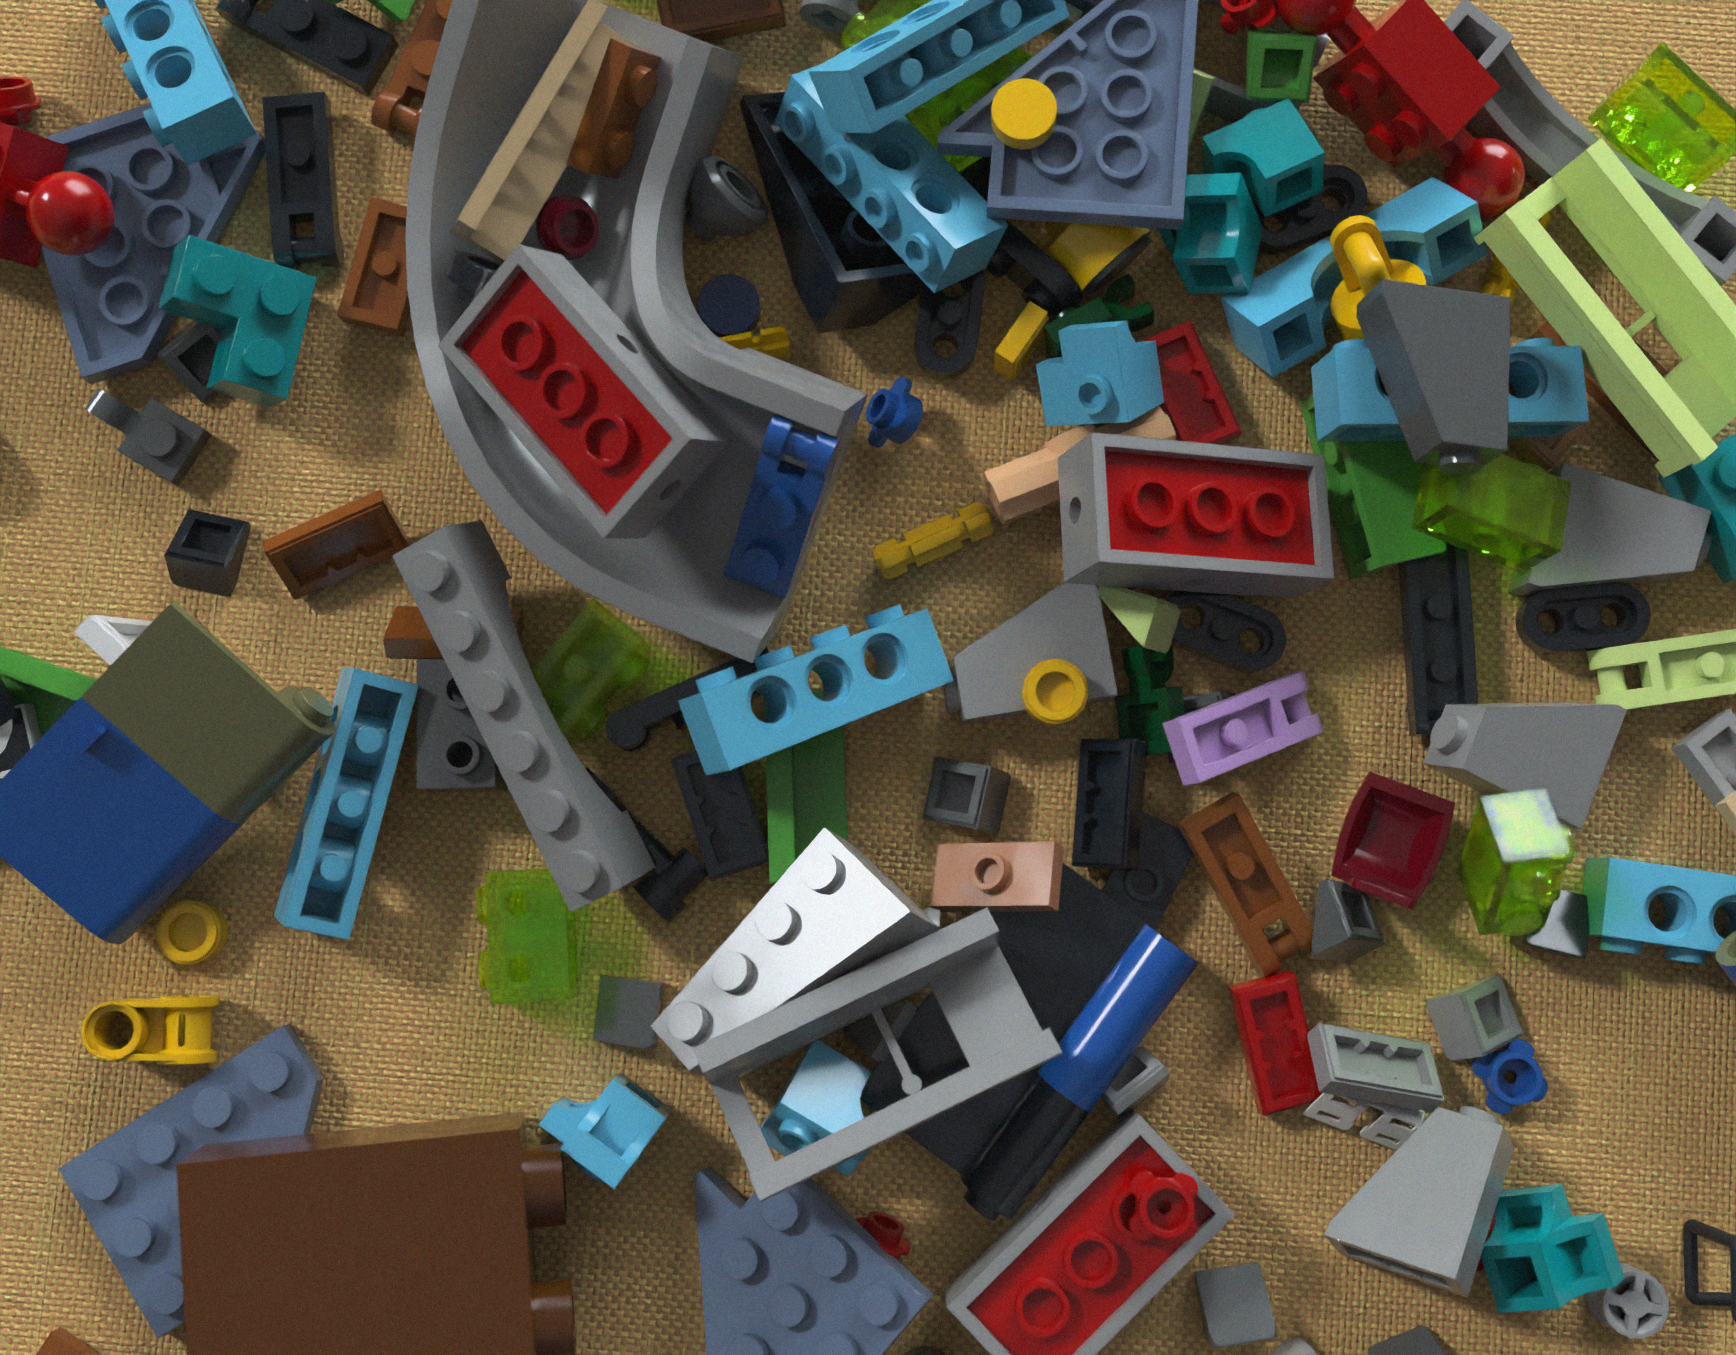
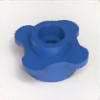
(893, 414)
(1528, 1082)

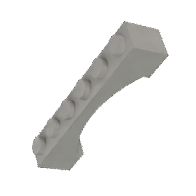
(1551, 138)
(466, 606)

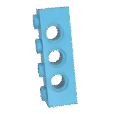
(924, 57)
(179, 73)
(898, 188)
(1544, 376)
(730, 733)
(345, 804)
(1620, 898)

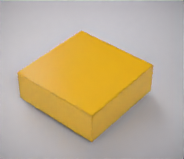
(1020, 342)

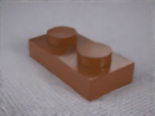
(613, 110)
(378, 274)

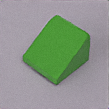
(1279, 65)

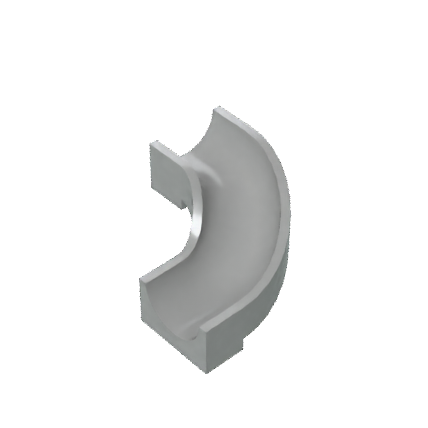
(476, 90)

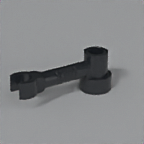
(674, 875)

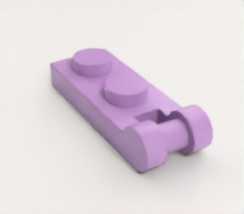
(1242, 728)

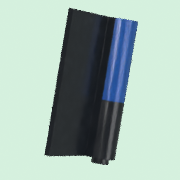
(1099, 988)

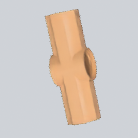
(1033, 480)

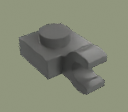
(154, 437)

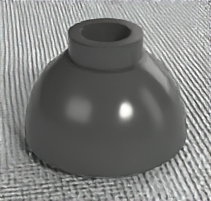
(723, 201)

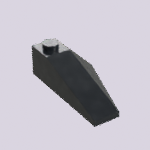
(833, 254)

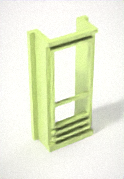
(1662, 274)

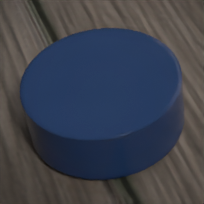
(729, 305)

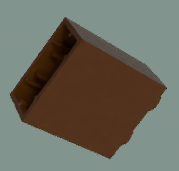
(374, 1242)

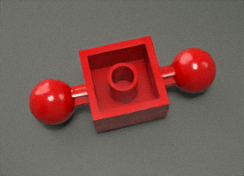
(1412, 93)
(45, 203)

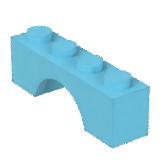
(1290, 303)

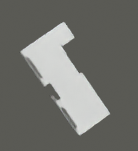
(1382, 1125)

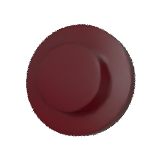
(567, 226)

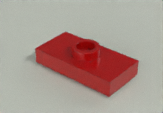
(1192, 389)
(1275, 1042)

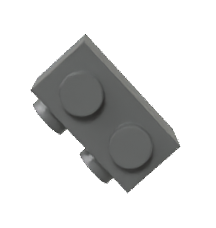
(449, 743)

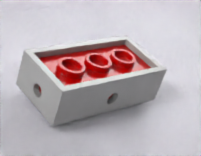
(582, 393)
(1194, 517)
(1070, 1263)

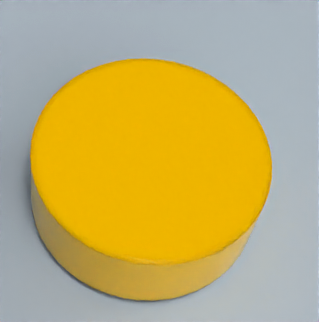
(1023, 113)
(1054, 692)
(192, 932)

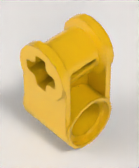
(165, 1029)

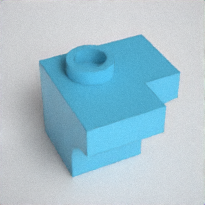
(1099, 376)
(817, 1102)
(608, 1132)

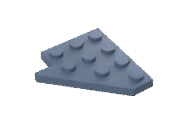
(1119, 122)
(157, 201)
(132, 1175)
(796, 1275)

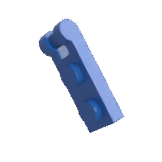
(781, 506)

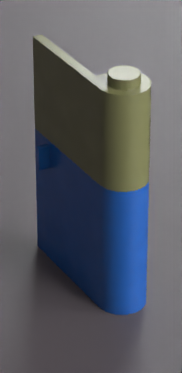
(152, 774)

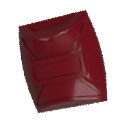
(1392, 840)

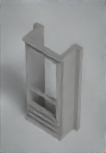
(976, 998)

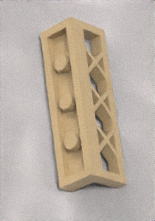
(538, 142)

